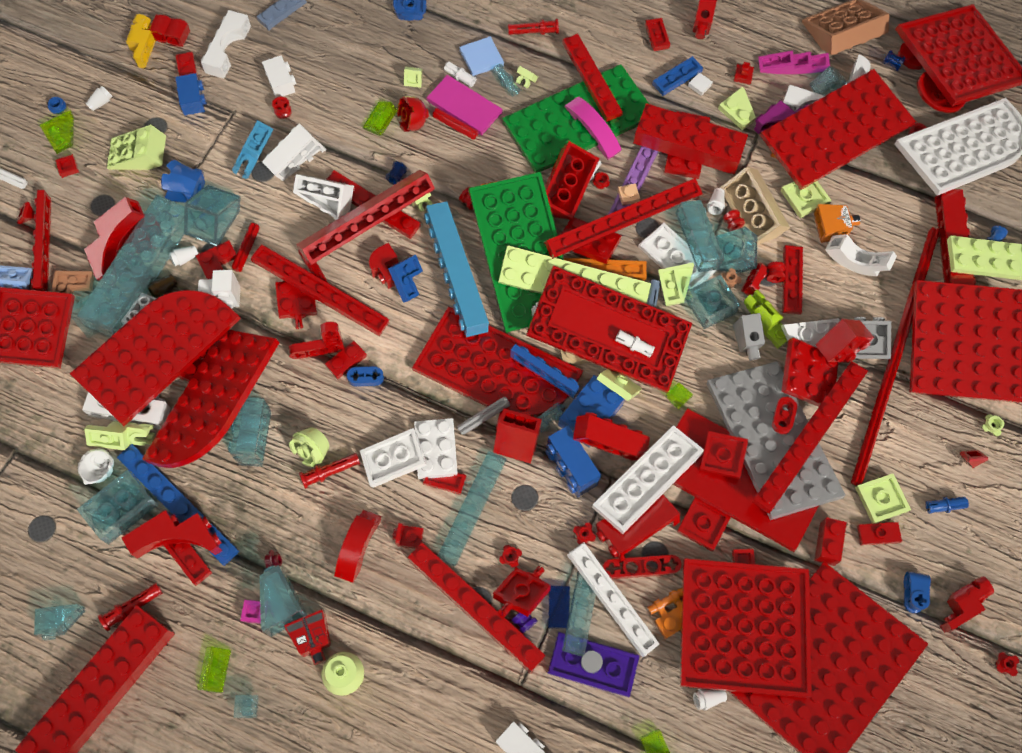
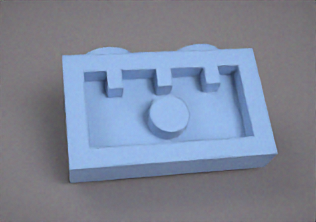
(15, 277)

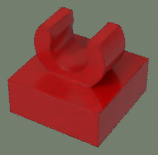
(743, 73)

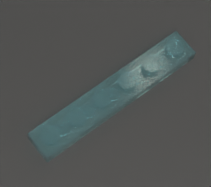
(471, 508)

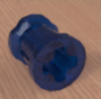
(893, 60)
(396, 172)

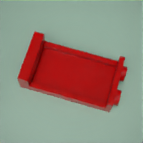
(650, 522)

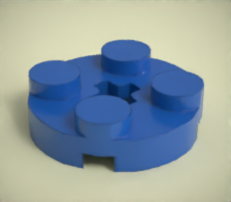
(411, 13)

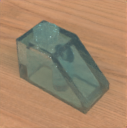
(56, 620)

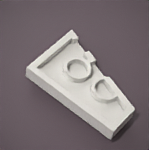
(809, 331)

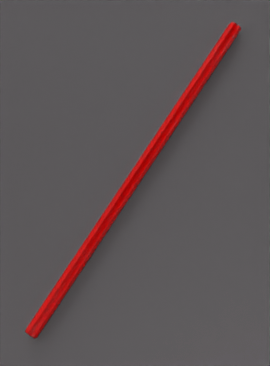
(893, 363)

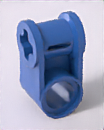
(918, 588)

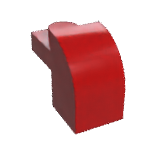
(380, 261)

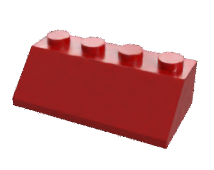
(569, 180)

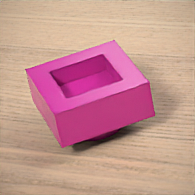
(251, 612)

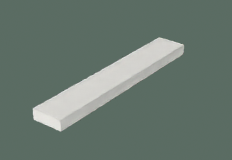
(613, 599)

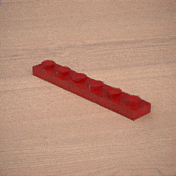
(592, 77)
(399, 221)
(42, 241)

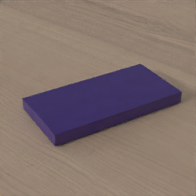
(614, 676)

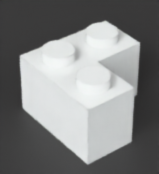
(223, 286)

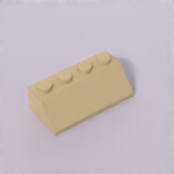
(756, 204)

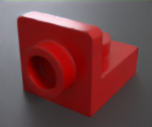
(408, 536)

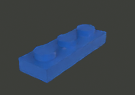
(677, 76)

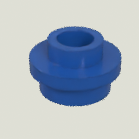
(56, 105)

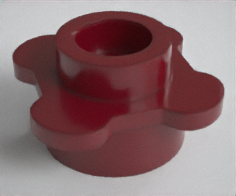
(273, 559)

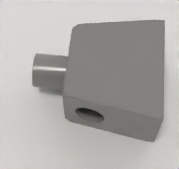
(749, 335)

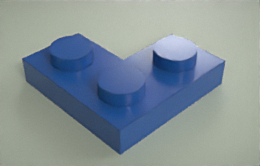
(402, 277)

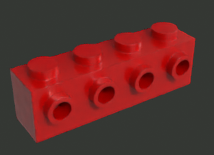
(610, 436)

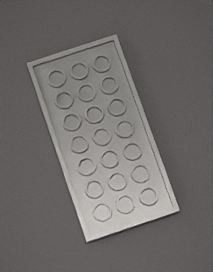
(748, 407)

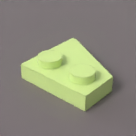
(738, 109)

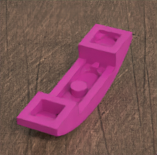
(595, 125)

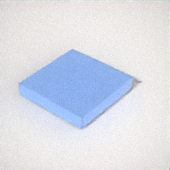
(481, 56)

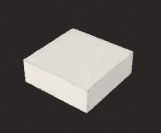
(700, 84)

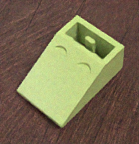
(137, 150)

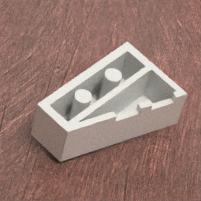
(292, 152)
(325, 194)

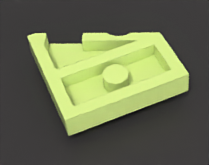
(675, 283)

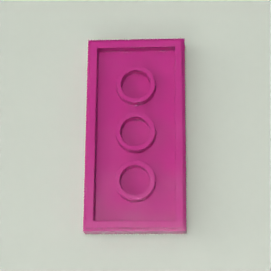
(464, 104)

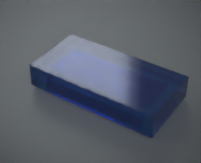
(558, 607)

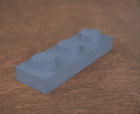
(278, 12)

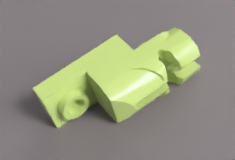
(119, 436)

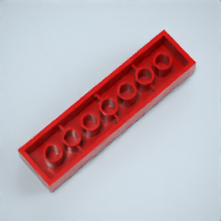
(99, 686)

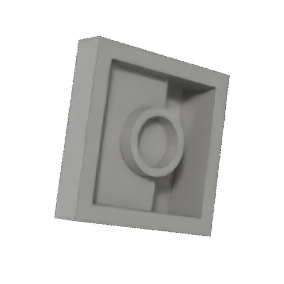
(881, 343)

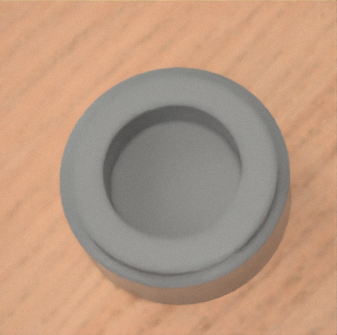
(591, 662)

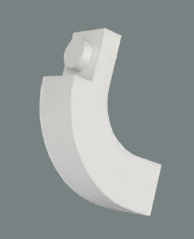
(854, 258)

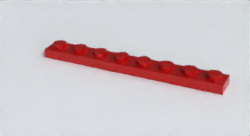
(320, 290)

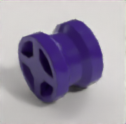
(524, 622)

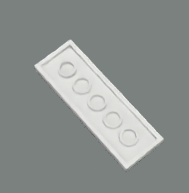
(647, 479)

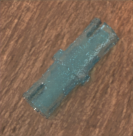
(506, 80)

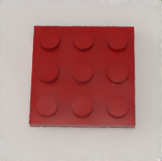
(808, 373)

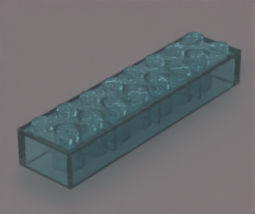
(135, 266)

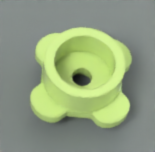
(997, 421)

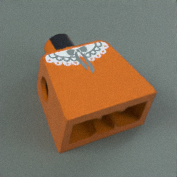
(834, 221)

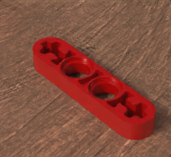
(642, 570)

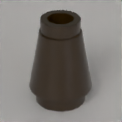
(161, 286)

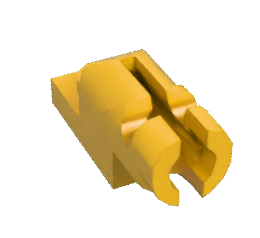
(141, 40)

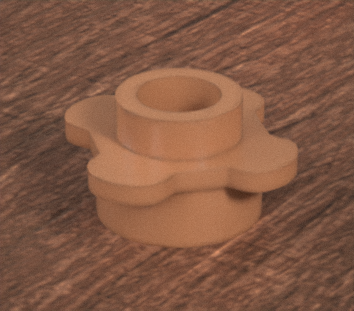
(735, 278)

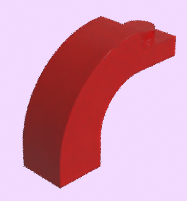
(355, 545)

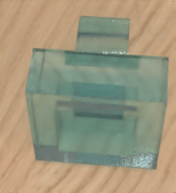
(246, 706)

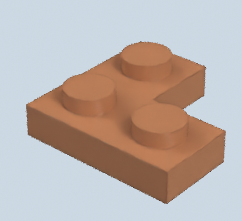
(72, 281)

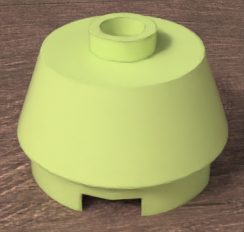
(310, 446)
(342, 673)

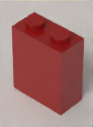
(517, 435)

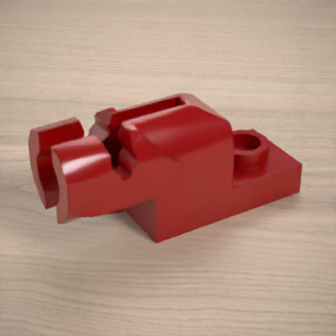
(967, 603)

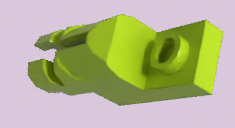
(770, 318)

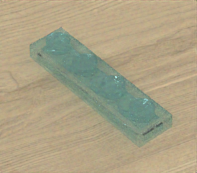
(579, 617)

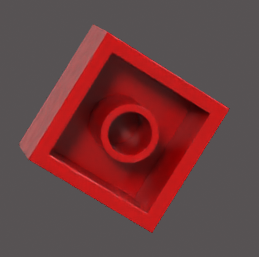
(844, 341)

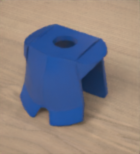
(182, 182)

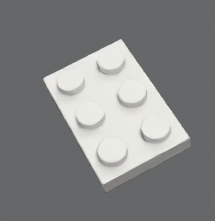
(438, 447)
(393, 458)

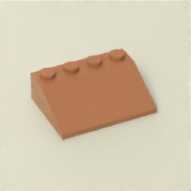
(847, 25)

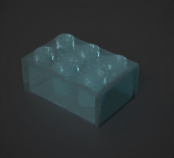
(250, 432)
(117, 507)

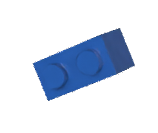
(190, 94)

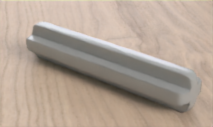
(483, 415)

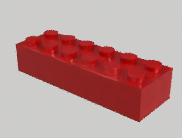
(690, 138)

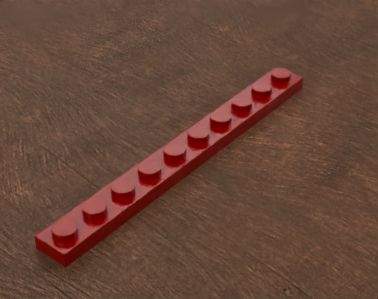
(622, 218)
(809, 437)

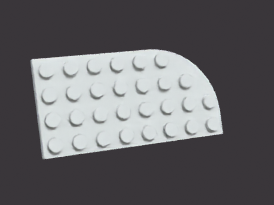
(965, 146)

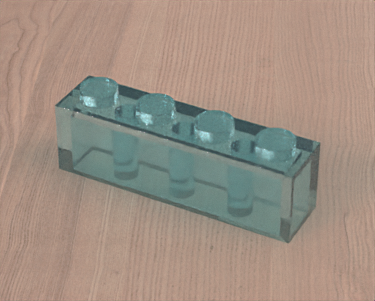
(700, 236)

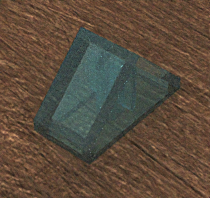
(828, 81)

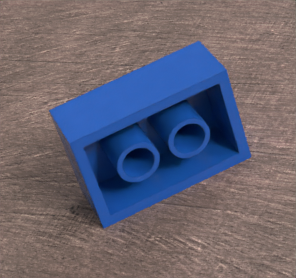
(594, 399)
(572, 462)

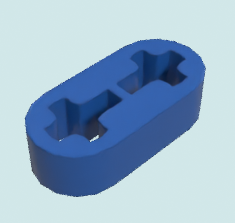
(363, 379)

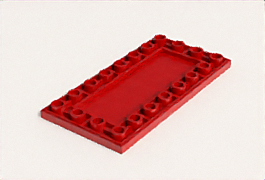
(588, 316)
(736, 495)

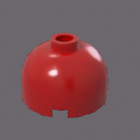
(412, 113)

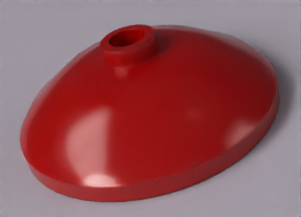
(933, 97)

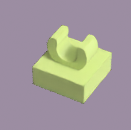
(527, 75)
(413, 77)
(420, 201)

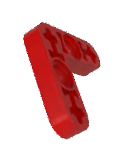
(331, 343)

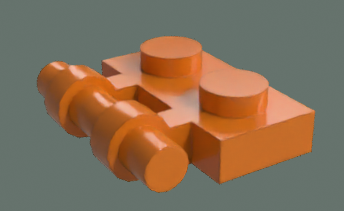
(669, 622)

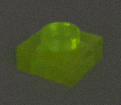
(679, 395)

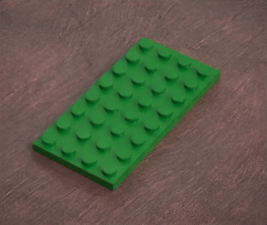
(548, 126)
(518, 216)

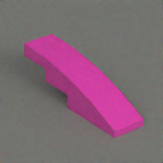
(793, 64)

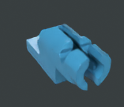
(253, 148)

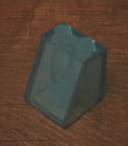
(210, 214)
(278, 601)

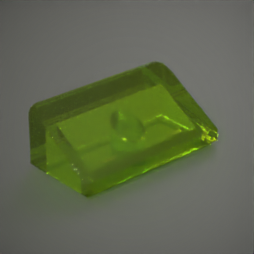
(380, 118)
(214, 669)

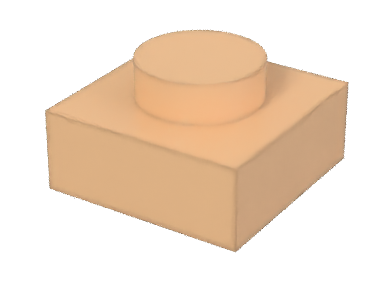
(628, 194)

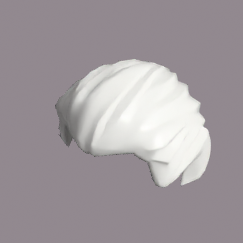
(95, 466)

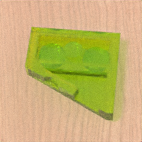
(60, 131)

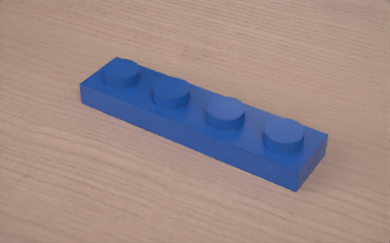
(540, 367)

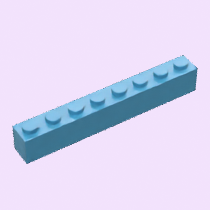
(456, 269)

